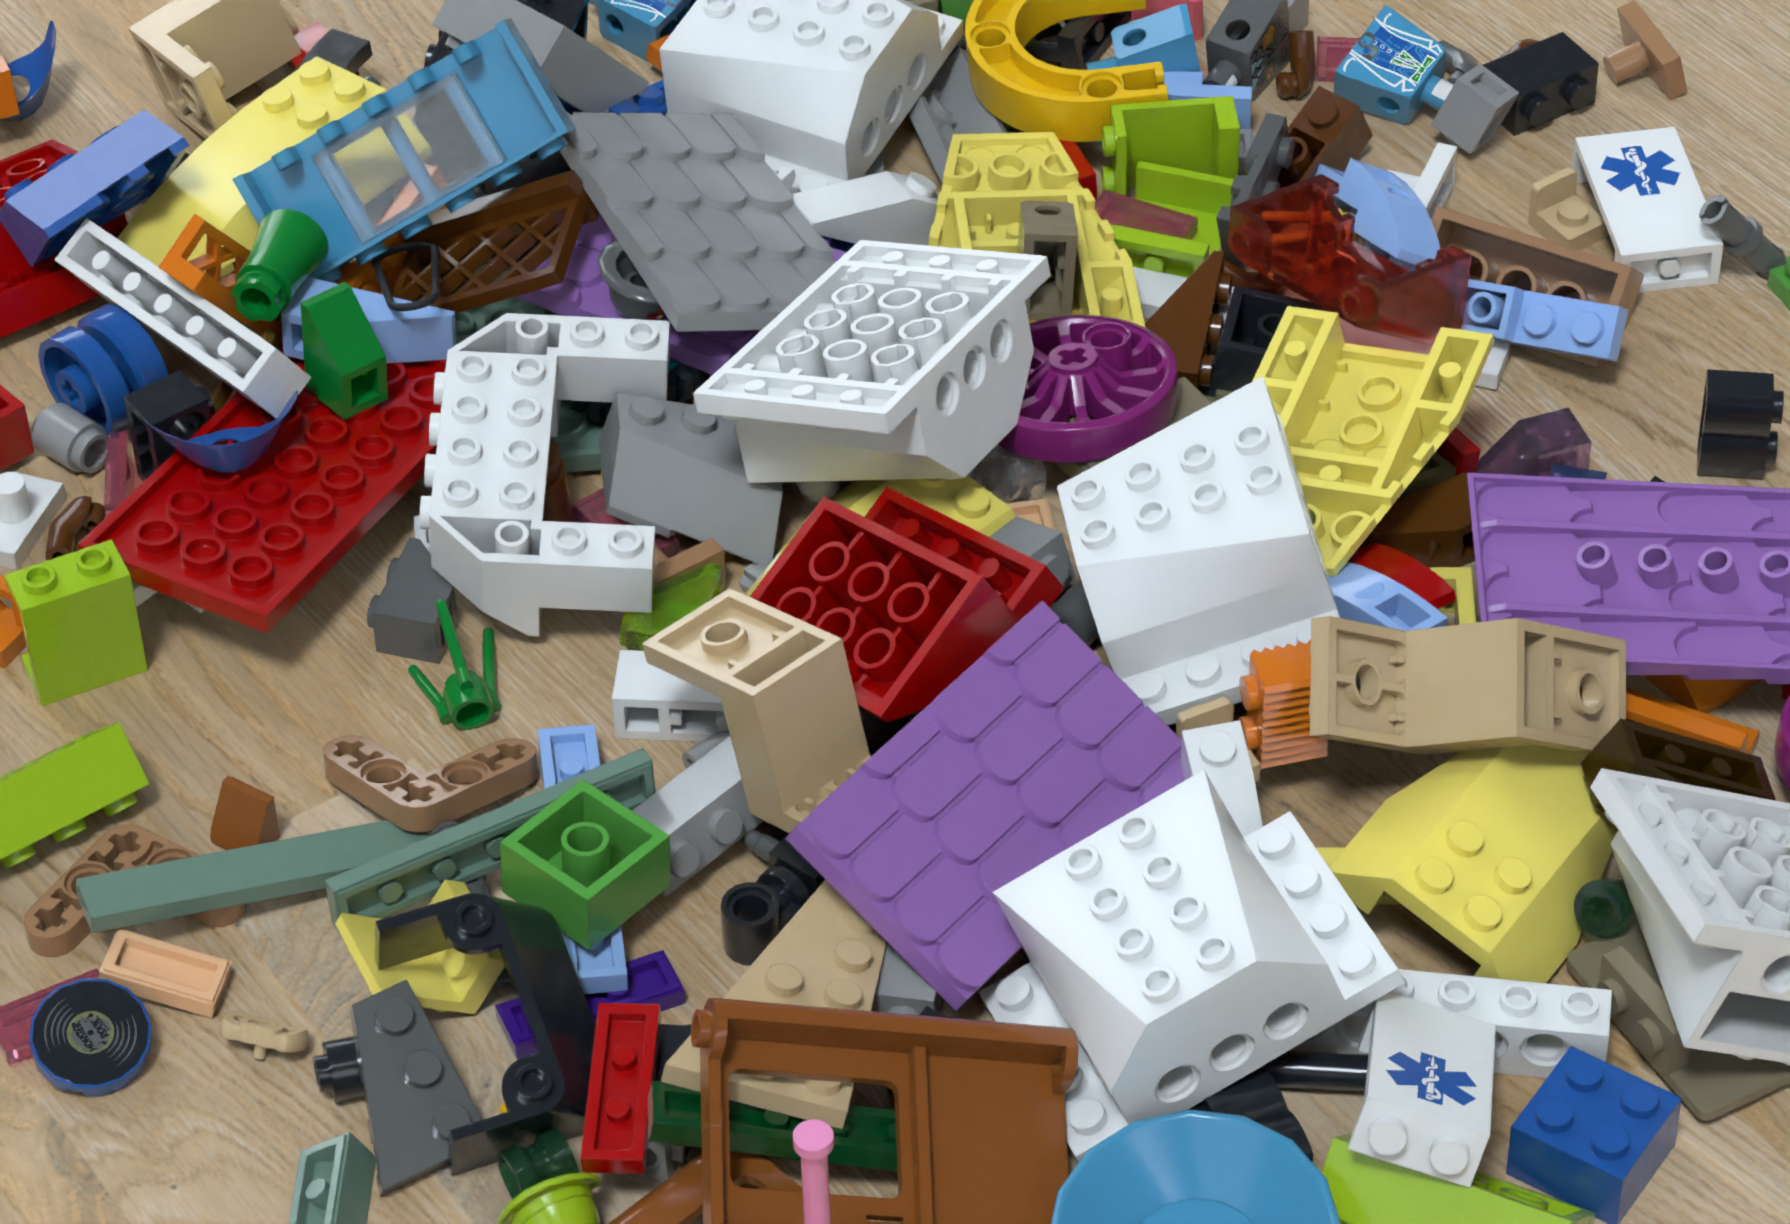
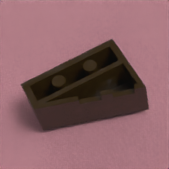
(1675, 758)

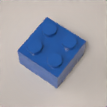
(1593, 1135)

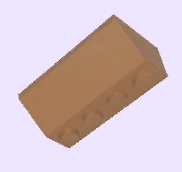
(1538, 265)

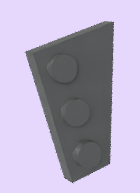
(1265, 158)
(407, 1087)

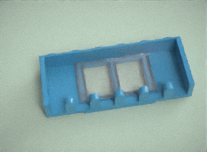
(416, 149)

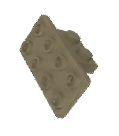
(1703, 1079)

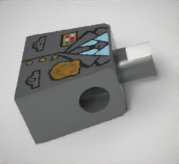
(1249, 44)

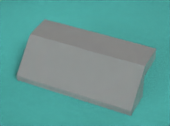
(951, 108)

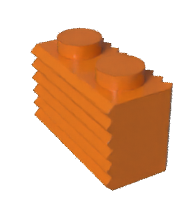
(1278, 706)

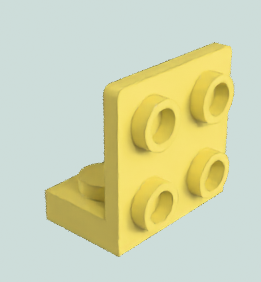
(439, 980)

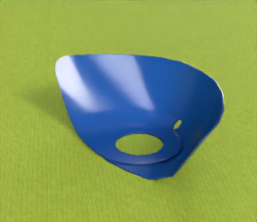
(37, 70)
(231, 457)

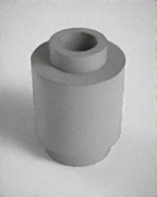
(70, 438)

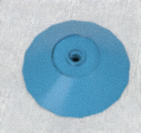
(1195, 1172)

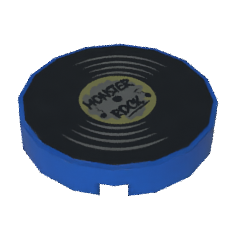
(90, 1037)

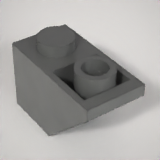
(406, 609)

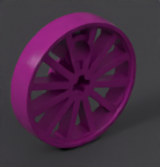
(1098, 369)

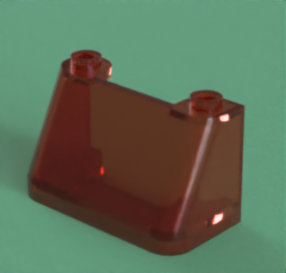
(1310, 249)

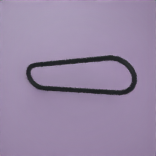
(434, 272)

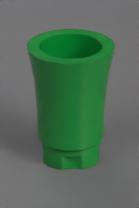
(280, 261)

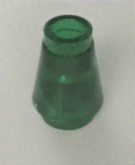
(1603, 907)

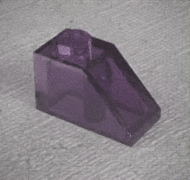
(1538, 443)

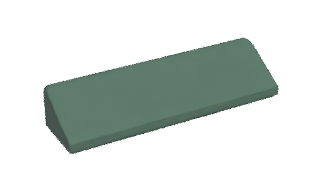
(333, 1183)

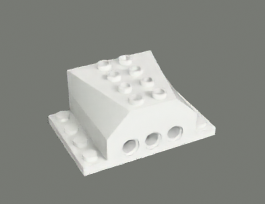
(808, 77)
(885, 367)
(1198, 552)
(1712, 906)
(1182, 956)

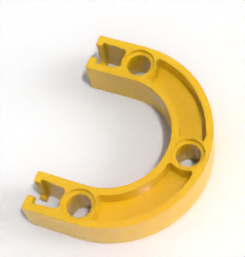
(1041, 95)

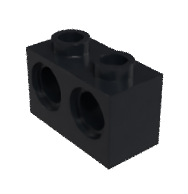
(170, 406)

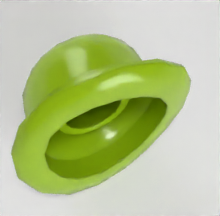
(555, 1201)

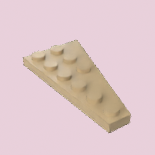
(817, 960)

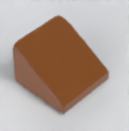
(243, 816)

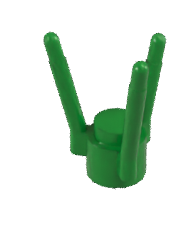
(466, 698)

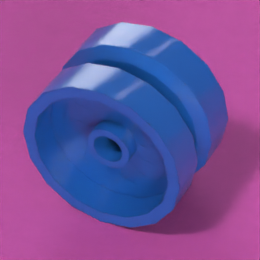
(100, 365)

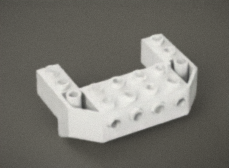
(493, 460)

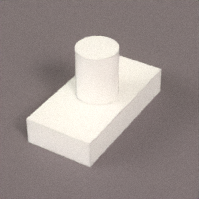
(1437, 178)
(25, 513)

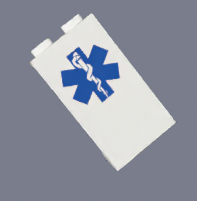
(1650, 206)
(1425, 1088)

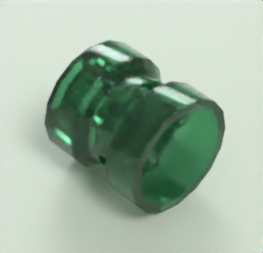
(540, 1161)

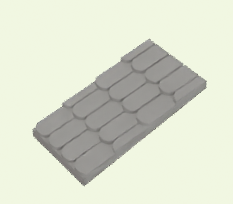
(698, 215)

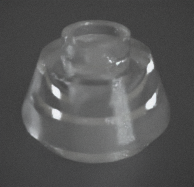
(1012, 476)

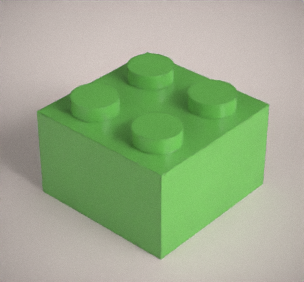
(586, 863)

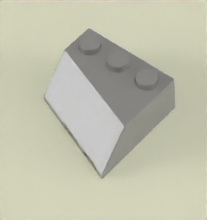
(572, 65)
(685, 477)

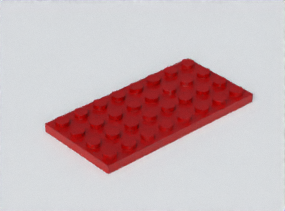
(273, 530)

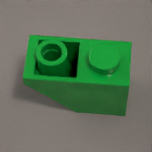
(342, 352)

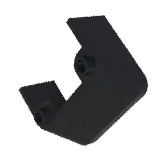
(537, 1089)

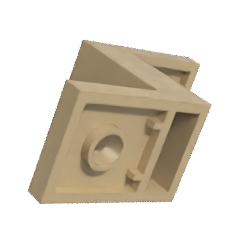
(212, 51)
(1465, 685)
(781, 697)

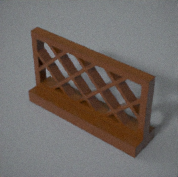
(484, 227)

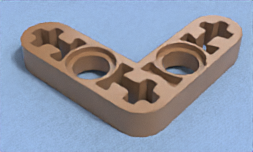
(425, 800)
(99, 859)

